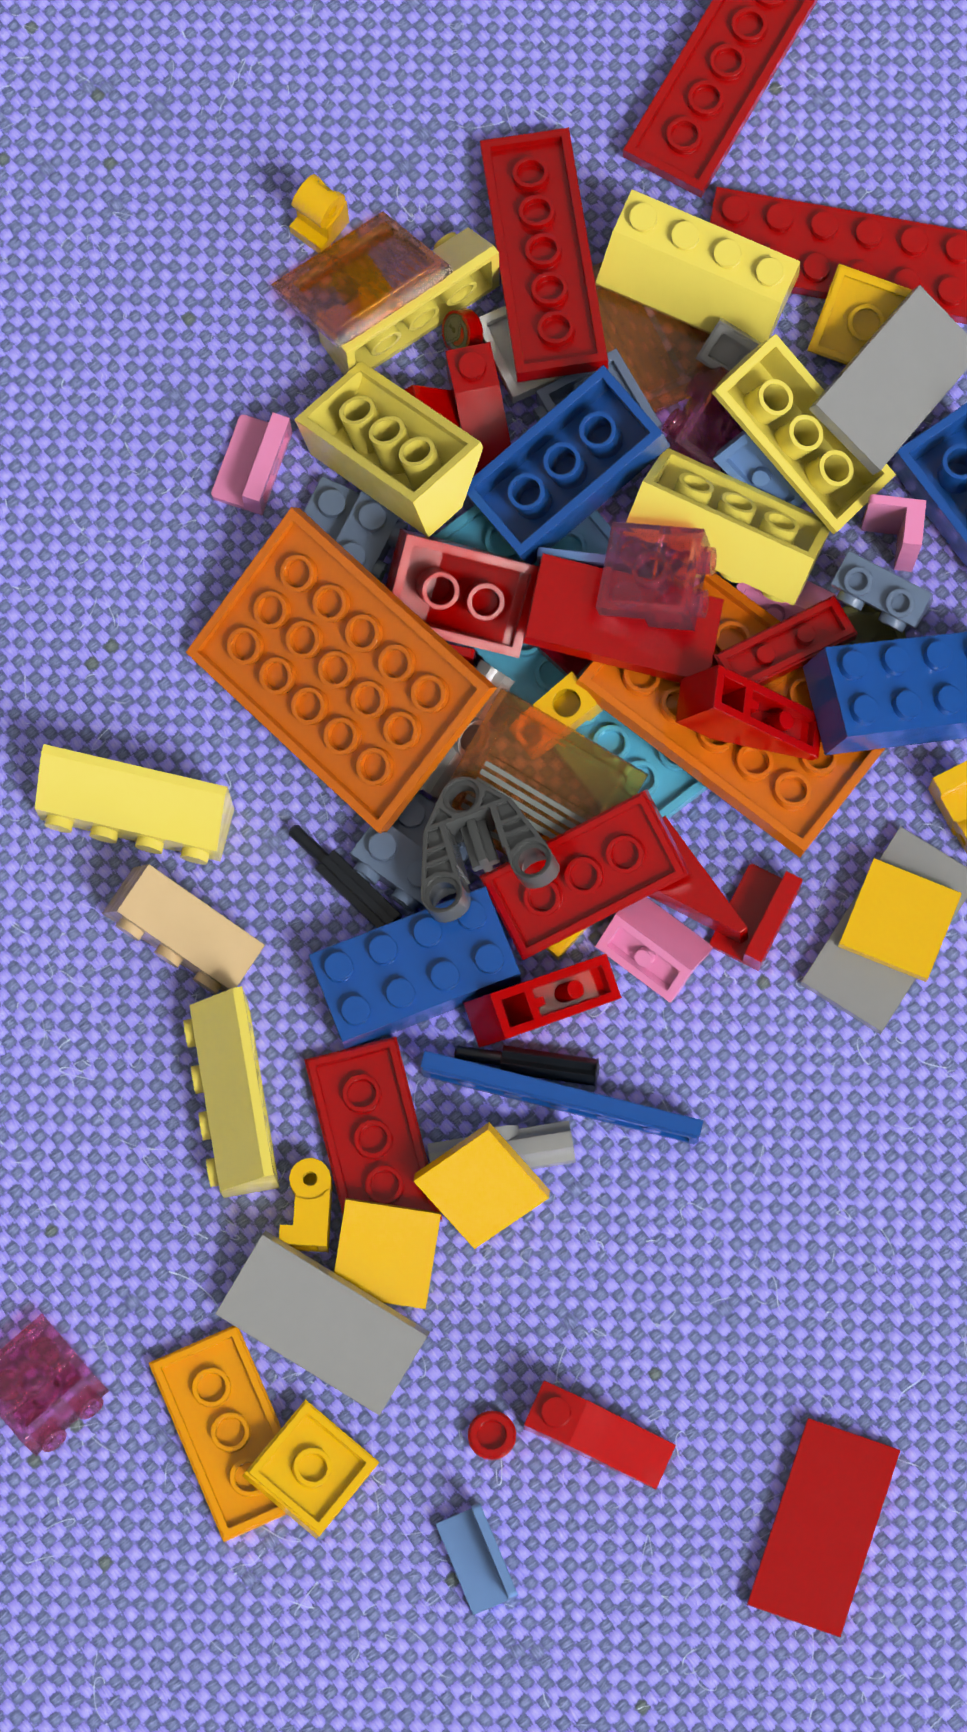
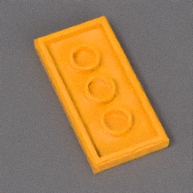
(222, 1425)

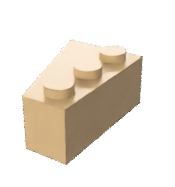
(182, 929)

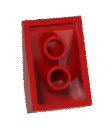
(464, 591)

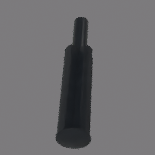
(347, 881)
(535, 1063)

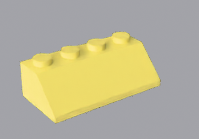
(695, 269)
(473, 276)
(771, 402)
(392, 447)
(754, 533)
(133, 804)
(232, 1094)

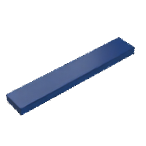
(561, 1098)

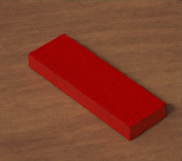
(789, 643)

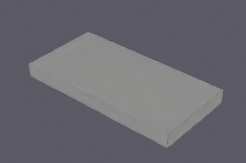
(894, 380)
(864, 986)
(322, 1322)

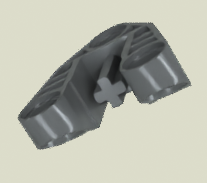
(441, 858)

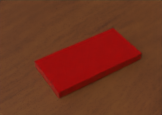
(567, 622)
(602, 870)
(369, 1124)
(823, 1527)

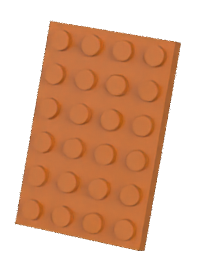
(340, 670)
(773, 790)

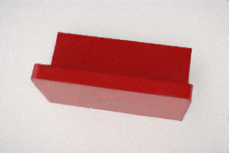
(762, 904)

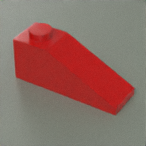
(478, 398)
(746, 714)
(700, 897)
(542, 1000)
(598, 1435)

